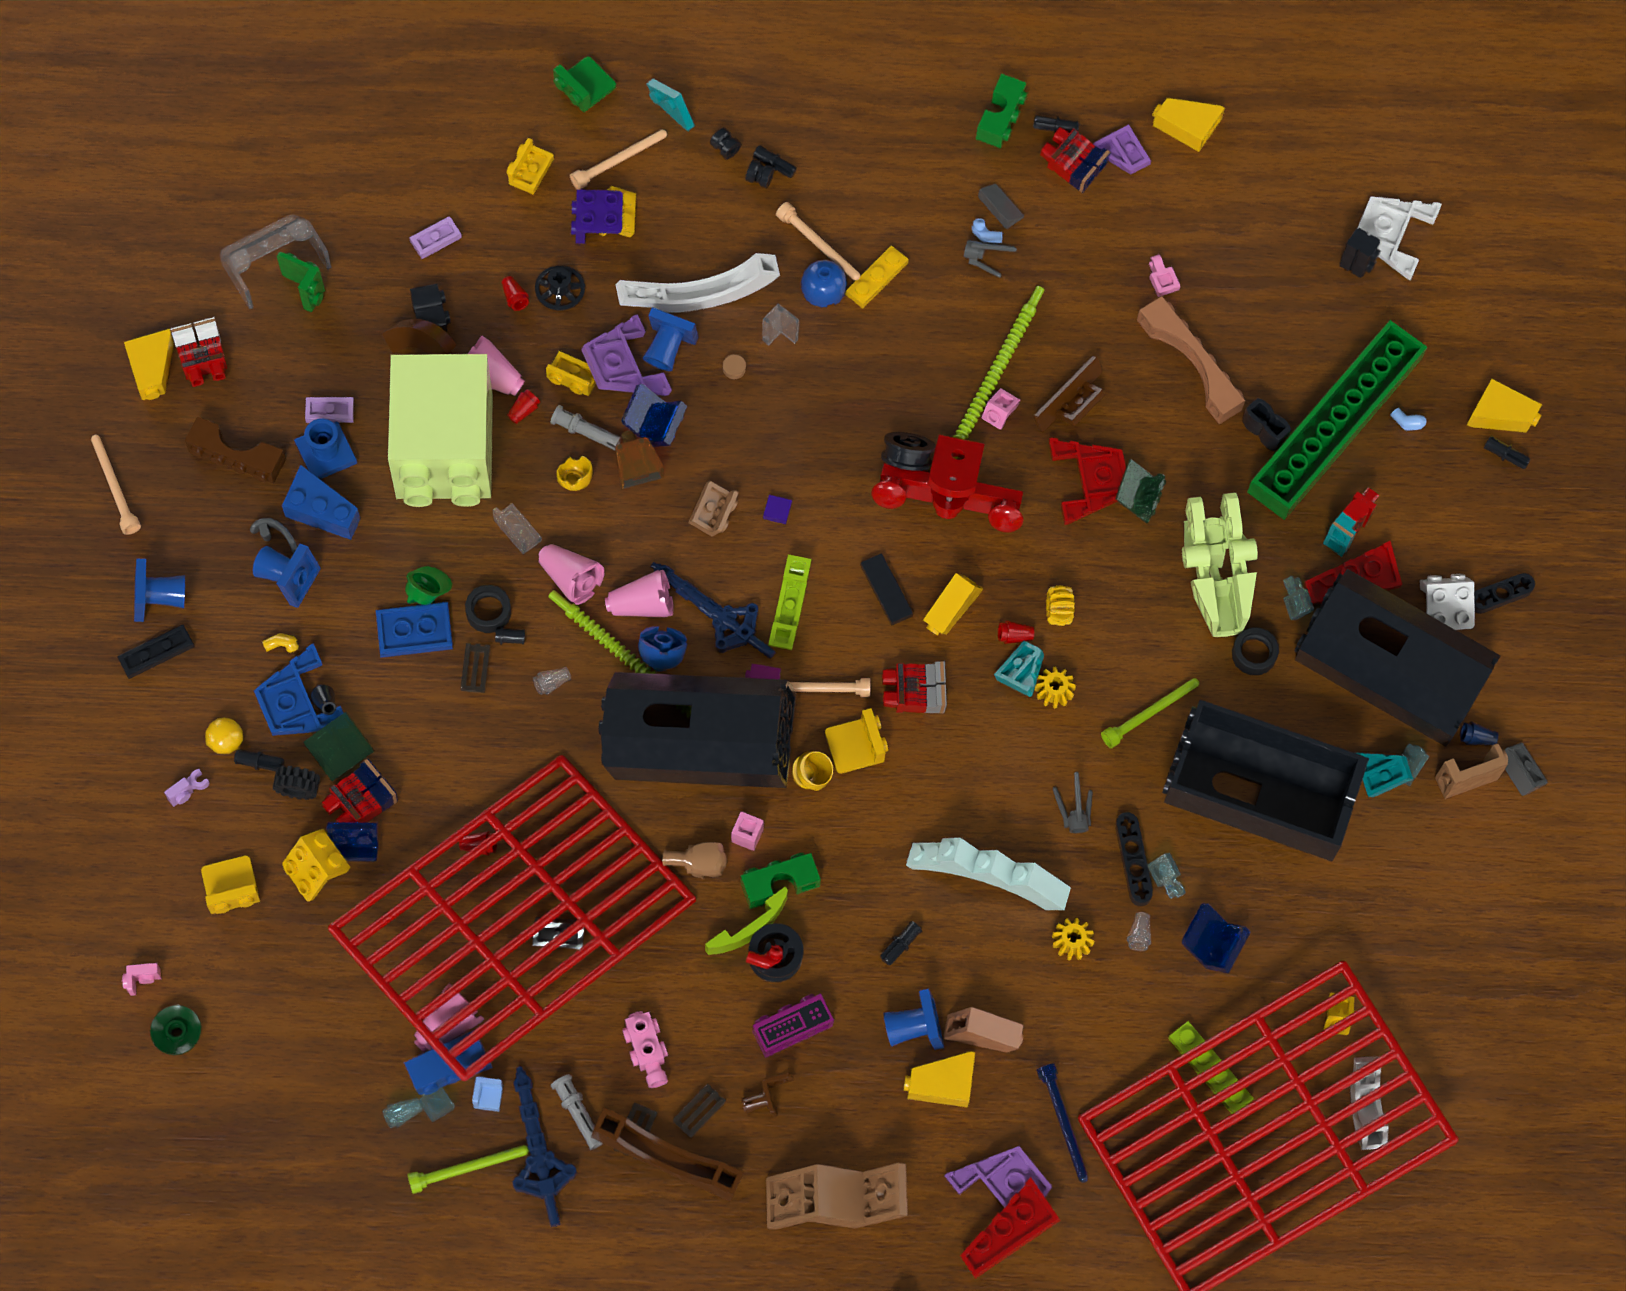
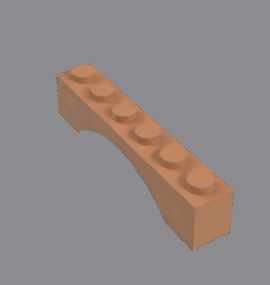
(1163, 324)

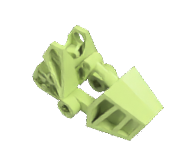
(1222, 602)

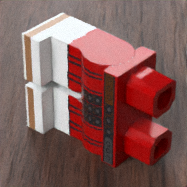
(200, 360)

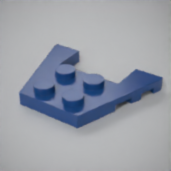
(287, 702)

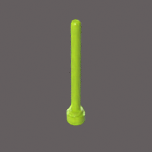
(1113, 735)
(420, 1180)

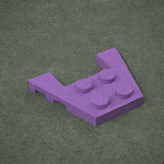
(614, 364)
(1002, 1174)

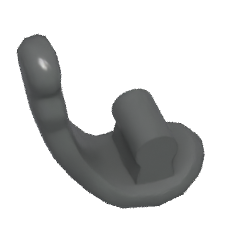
(262, 525)

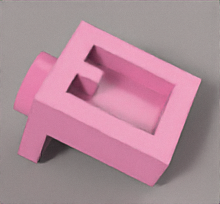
(999, 408)
(143, 973)

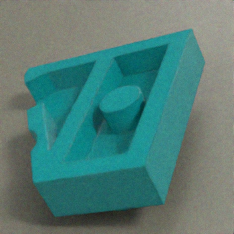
(671, 102)
(1021, 668)

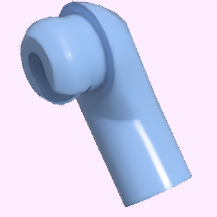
(984, 234)
(1410, 422)

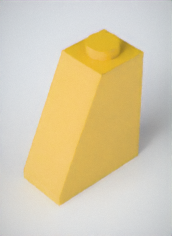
(1188, 121)
(151, 362)
(1505, 410)
(952, 604)
(942, 1081)

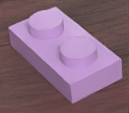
(435, 237)
(330, 408)

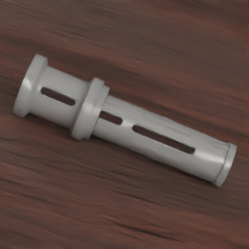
(575, 423)
(572, 1101)

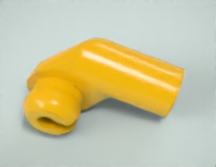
(281, 640)

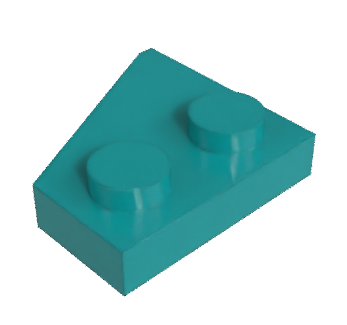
(1385, 773)

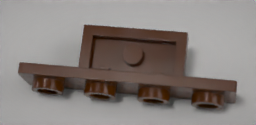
(1074, 398)

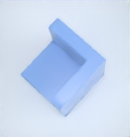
(487, 1094)

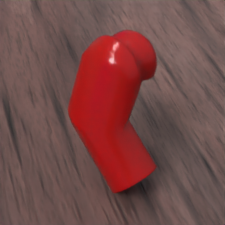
(766, 960)

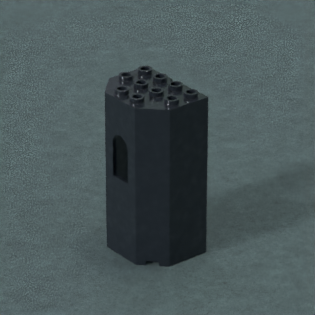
(1423, 686)
(733, 739)
(1304, 782)

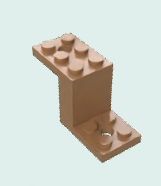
(836, 1196)

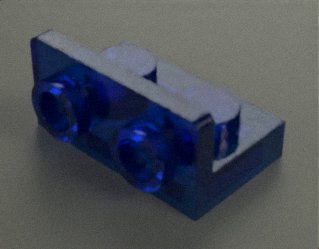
(355, 840)

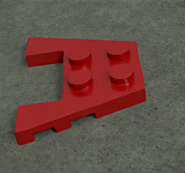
(1099, 472)

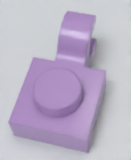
(182, 790)

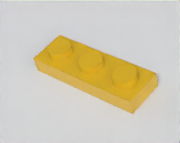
(877, 277)

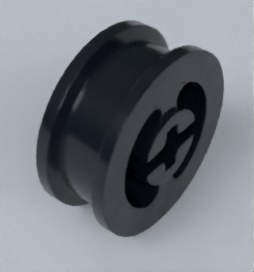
(908, 451)
(793, 945)

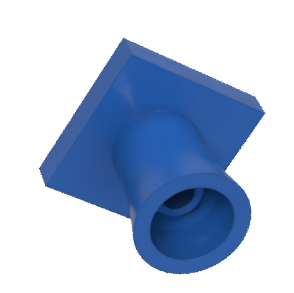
(668, 338)
(325, 448)
(292, 575)
(154, 590)
(915, 1023)

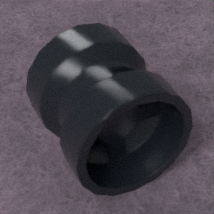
(725, 143)
(760, 173)

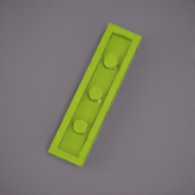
(1187, 1038)

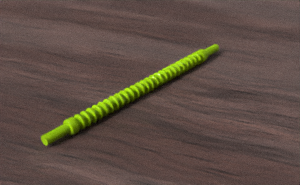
(1028, 311)
(573, 611)

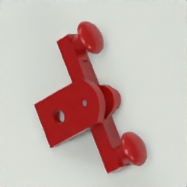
(951, 486)

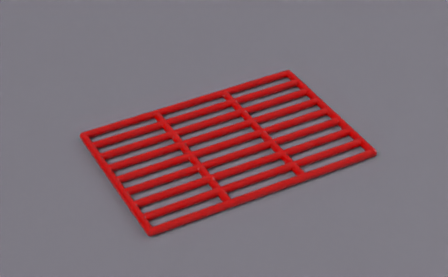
(477, 941)
(1283, 1059)

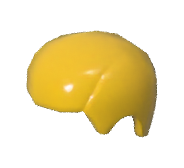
(575, 474)
(224, 736)

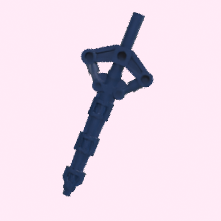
(722, 618)
(540, 1160)

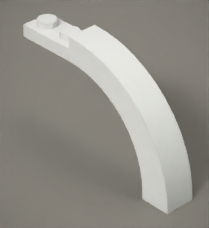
(703, 293)

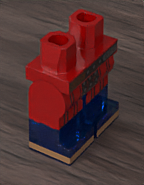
(1075, 158)
(360, 795)

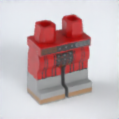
(916, 688)

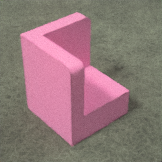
(747, 831)

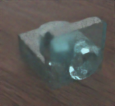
(1417, 759)

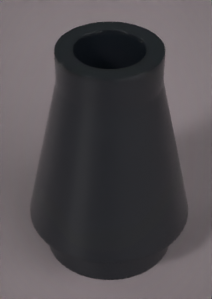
(324, 698)

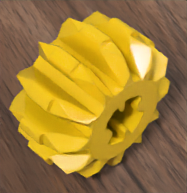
(1060, 605)
(1063, 683)
(1082, 943)

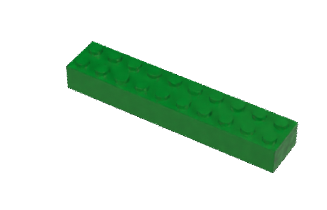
(1336, 420)

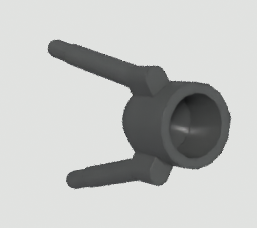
(976, 250)
(1078, 819)

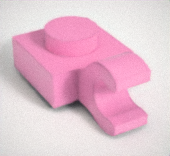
(1163, 279)

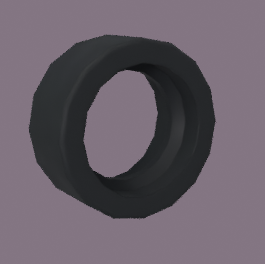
(483, 592)
(1255, 634)

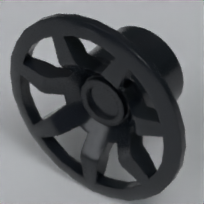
(559, 284)

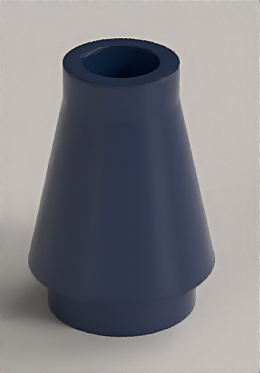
(1477, 735)

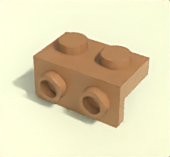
(713, 509)

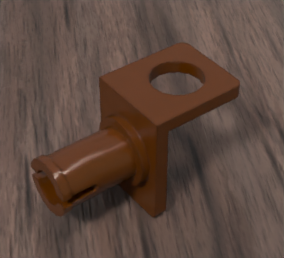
(765, 1098)

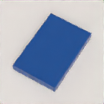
(414, 629)

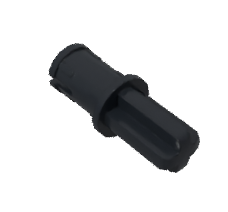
(1054, 124)
(769, 158)
(1506, 452)
(257, 760)
(900, 943)

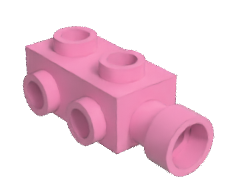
(643, 1040)

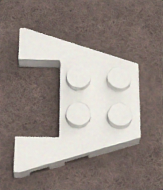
(1388, 220)

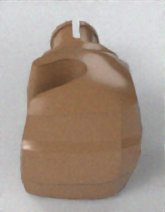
(699, 859)

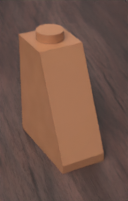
(983, 1030)

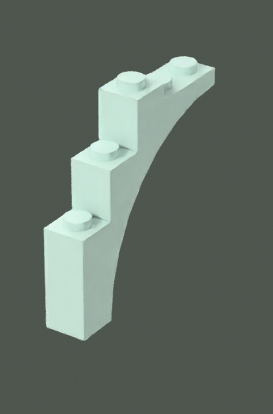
(991, 867)

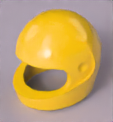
(812, 770)

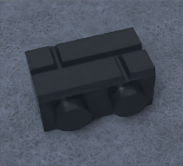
(1360, 253)

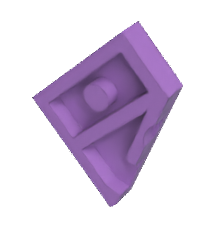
(1125, 150)

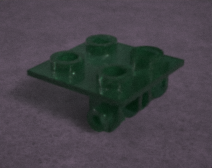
(1140, 491)

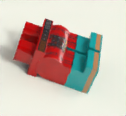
(1350, 521)

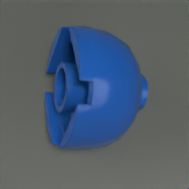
(823, 283)
(662, 648)

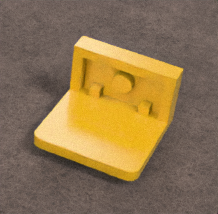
(857, 743)
(314, 863)
(229, 885)

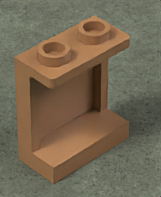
(1454, 782)

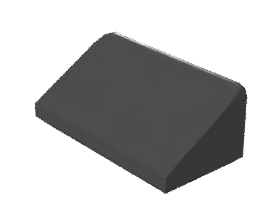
(1000, 205)
(1523, 770)
(555, 928)

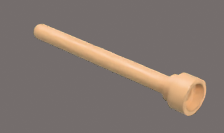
(581, 178)
(787, 214)
(128, 522)
(861, 687)

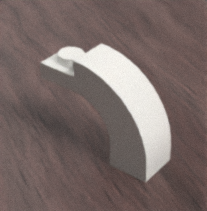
(1371, 1111)

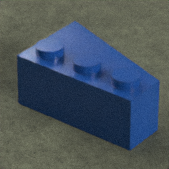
(320, 506)
(431, 1072)

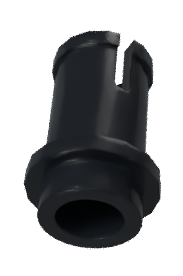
(509, 636)

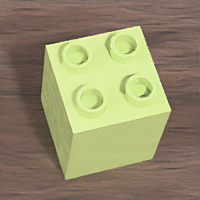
(440, 428)

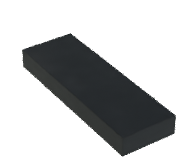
(886, 589)
(155, 651)

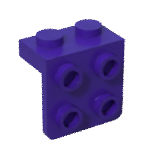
(596, 213)

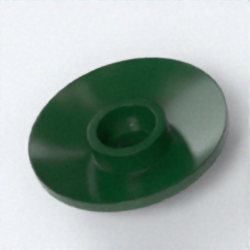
(175, 1018)

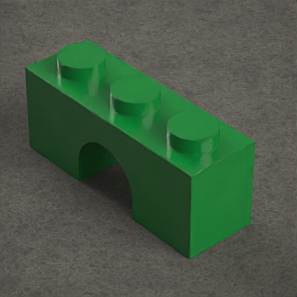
(995, 127)
(798, 870)

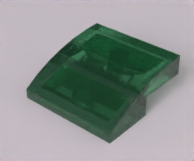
(339, 746)

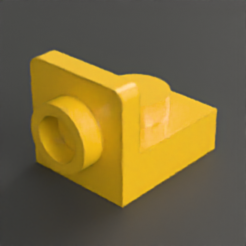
(1339, 1012)

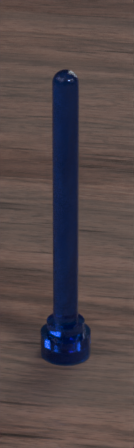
(1048, 1075)

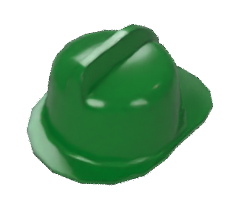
(426, 585)

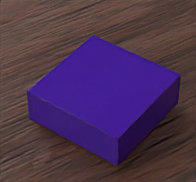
(777, 509)

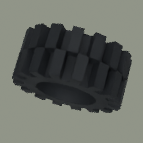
(296, 782)

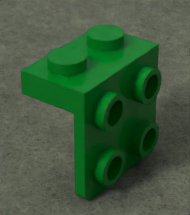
(584, 83)
(307, 275)

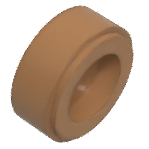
(734, 366)

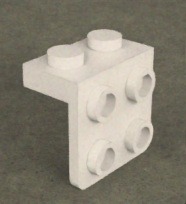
(1450, 600)

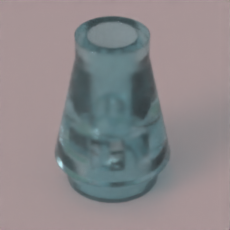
(399, 1113)

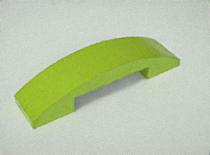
(790, 602)
(724, 942)

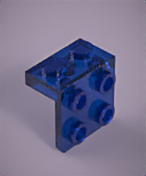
(653, 417)
(1214, 940)

